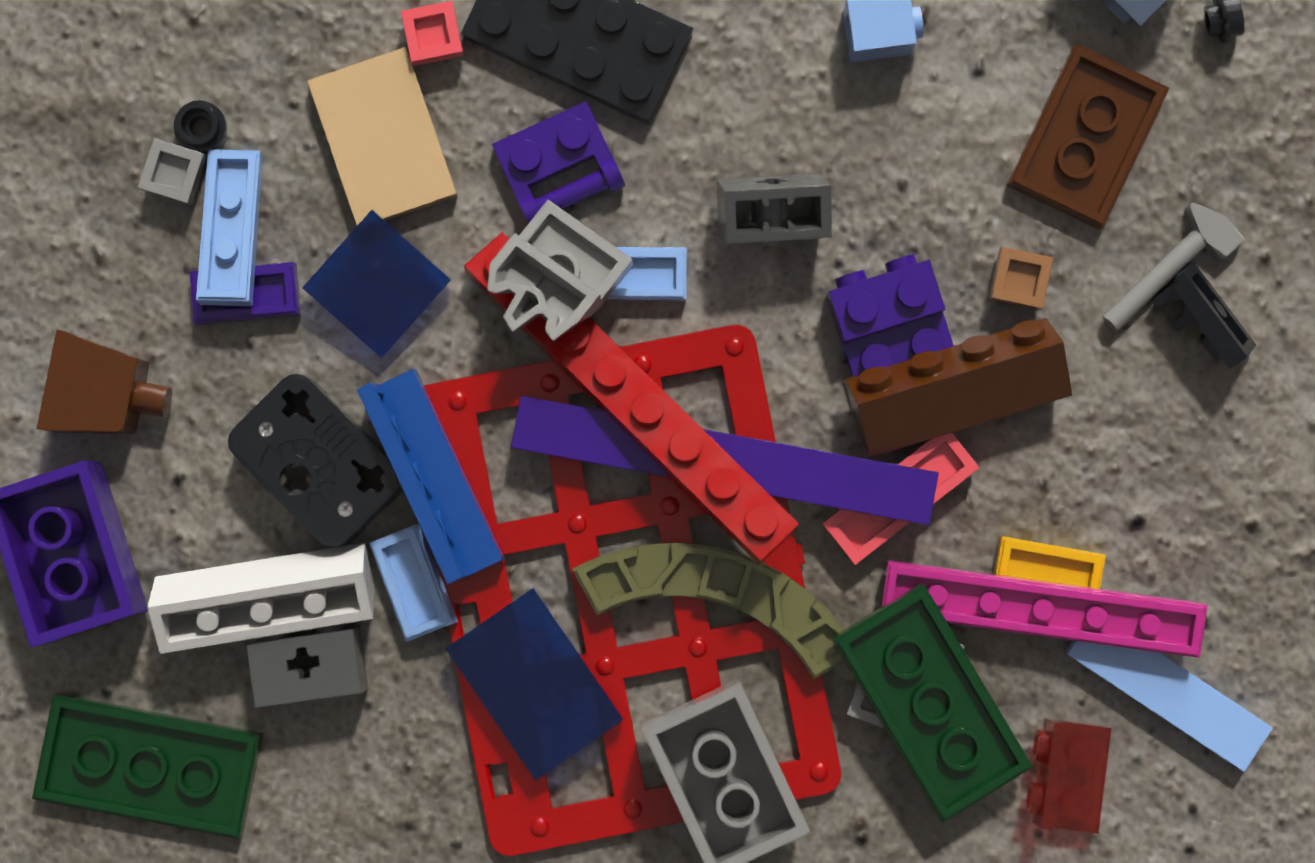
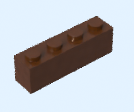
(959, 386)

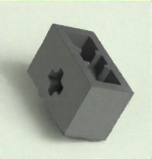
(774, 208)
(280, 681)

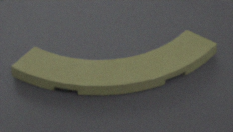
(717, 577)

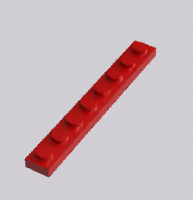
(656, 425)

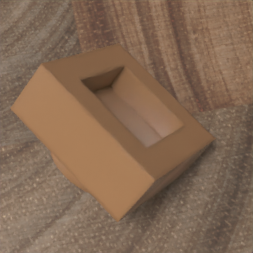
(1020, 278)

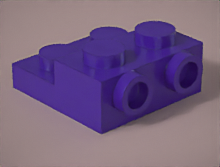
(889, 314)

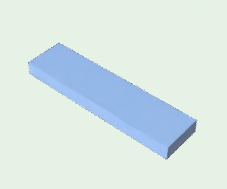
(1177, 699)

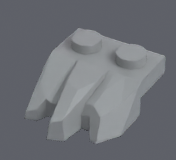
(556, 272)

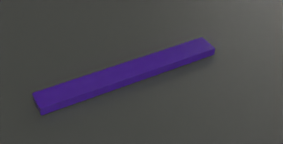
(777, 467)

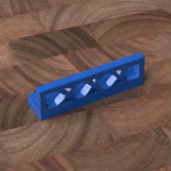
(431, 476)

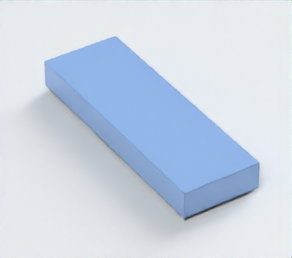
(230, 228)

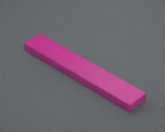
(1055, 609)

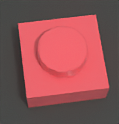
(432, 33)

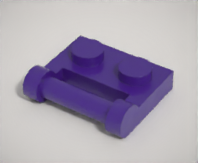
(553, 149)

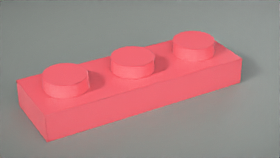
(862, 533)

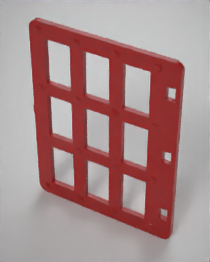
(525, 818)

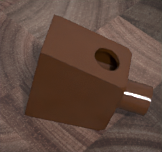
(97, 389)

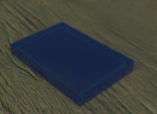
(534, 683)

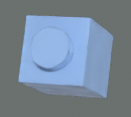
(881, 28)

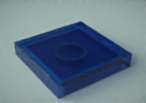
(376, 283)

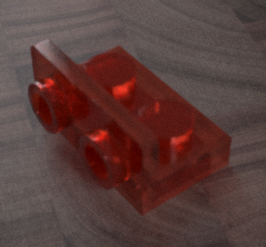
(1069, 775)

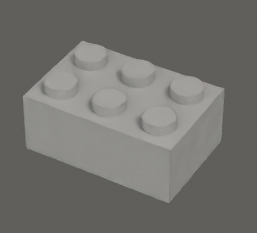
(725, 777)

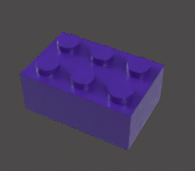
(67, 554)

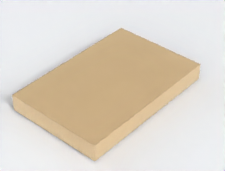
(382, 137)

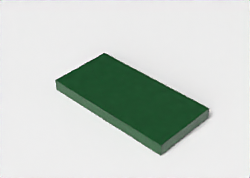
(931, 702)
(147, 766)

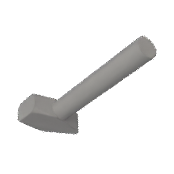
(1209, 231)

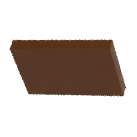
(1087, 136)

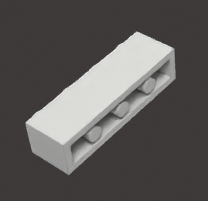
(261, 598)

